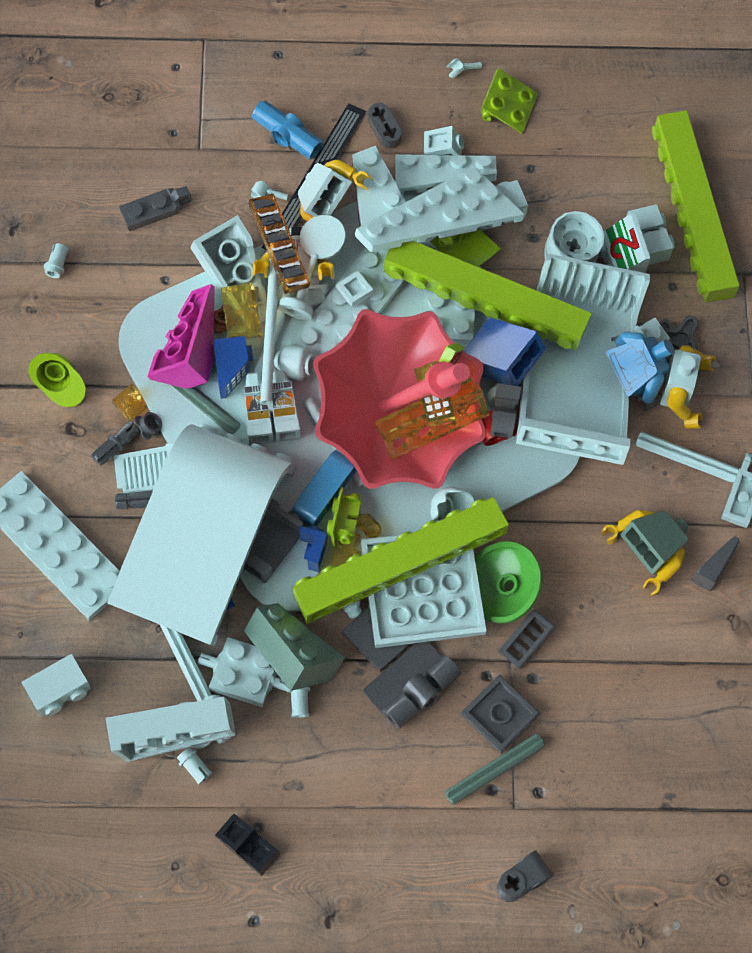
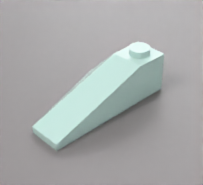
(229, 259)

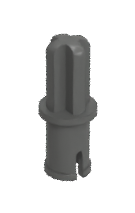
(115, 443)

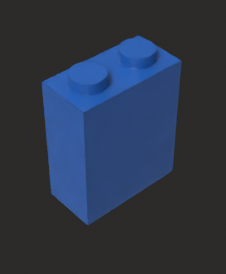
(505, 351)

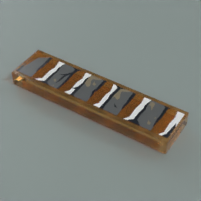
(279, 243)

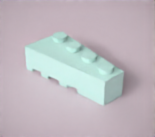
(170, 728)

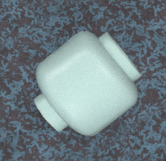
(295, 362)

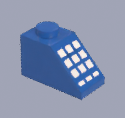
(231, 362)

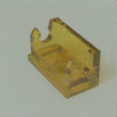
(241, 311)

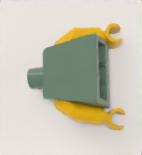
(654, 540)

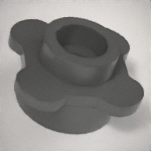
(148, 425)

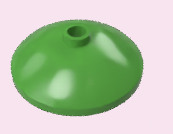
(496, 570)

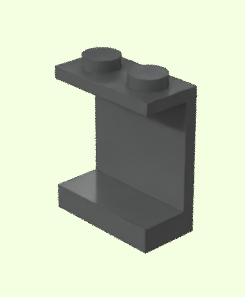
(273, 541)

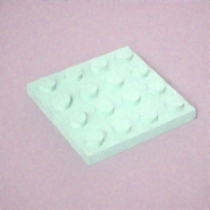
(429, 605)

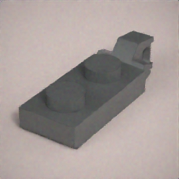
(154, 207)

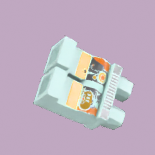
(281, 407)

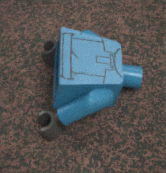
(640, 365)

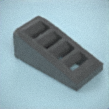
(711, 570)
(539, 619)

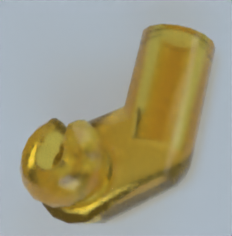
(368, 525)

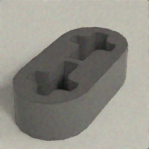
(380, 127)

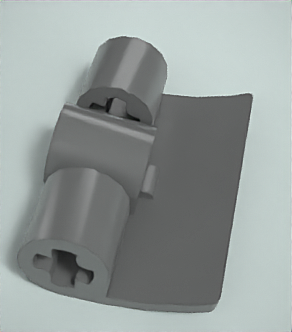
(411, 683)

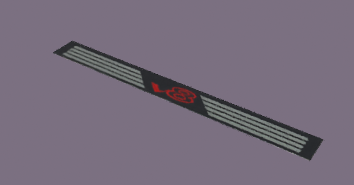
(330, 151)

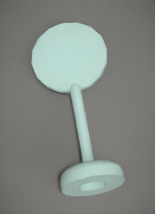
(320, 239)

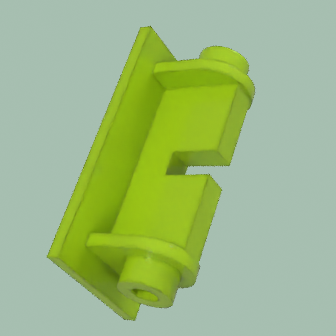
(343, 508)

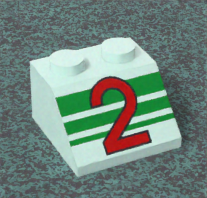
(625, 245)

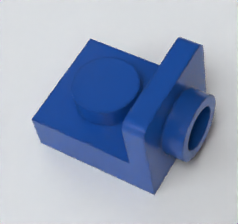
(314, 551)

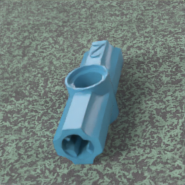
(287, 129)

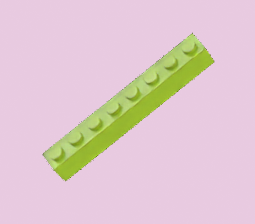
(695, 207)
(488, 293)
(400, 559)

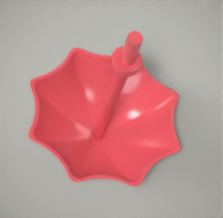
(374, 377)

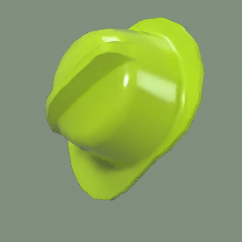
(57, 379)

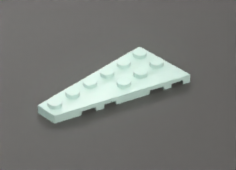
(445, 211)

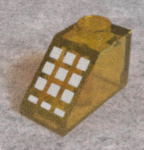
(436, 409)

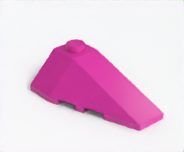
(190, 345)

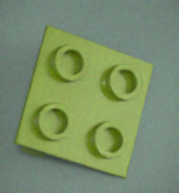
(508, 101)
(469, 247)

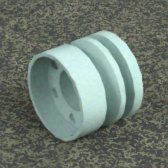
(575, 232)

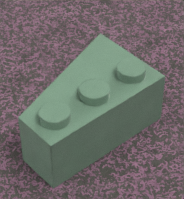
(292, 648)

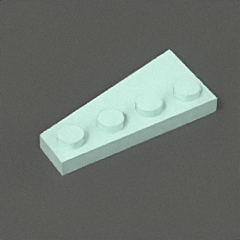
(428, 171)

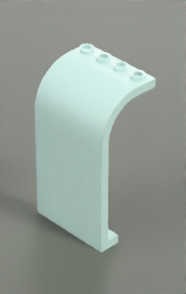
(572, 396)
(198, 531)

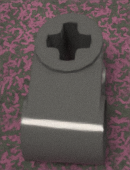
(527, 874)

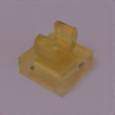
(130, 402)

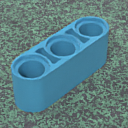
(322, 489)

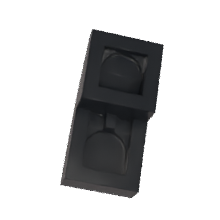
(247, 844)

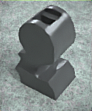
(504, 412)

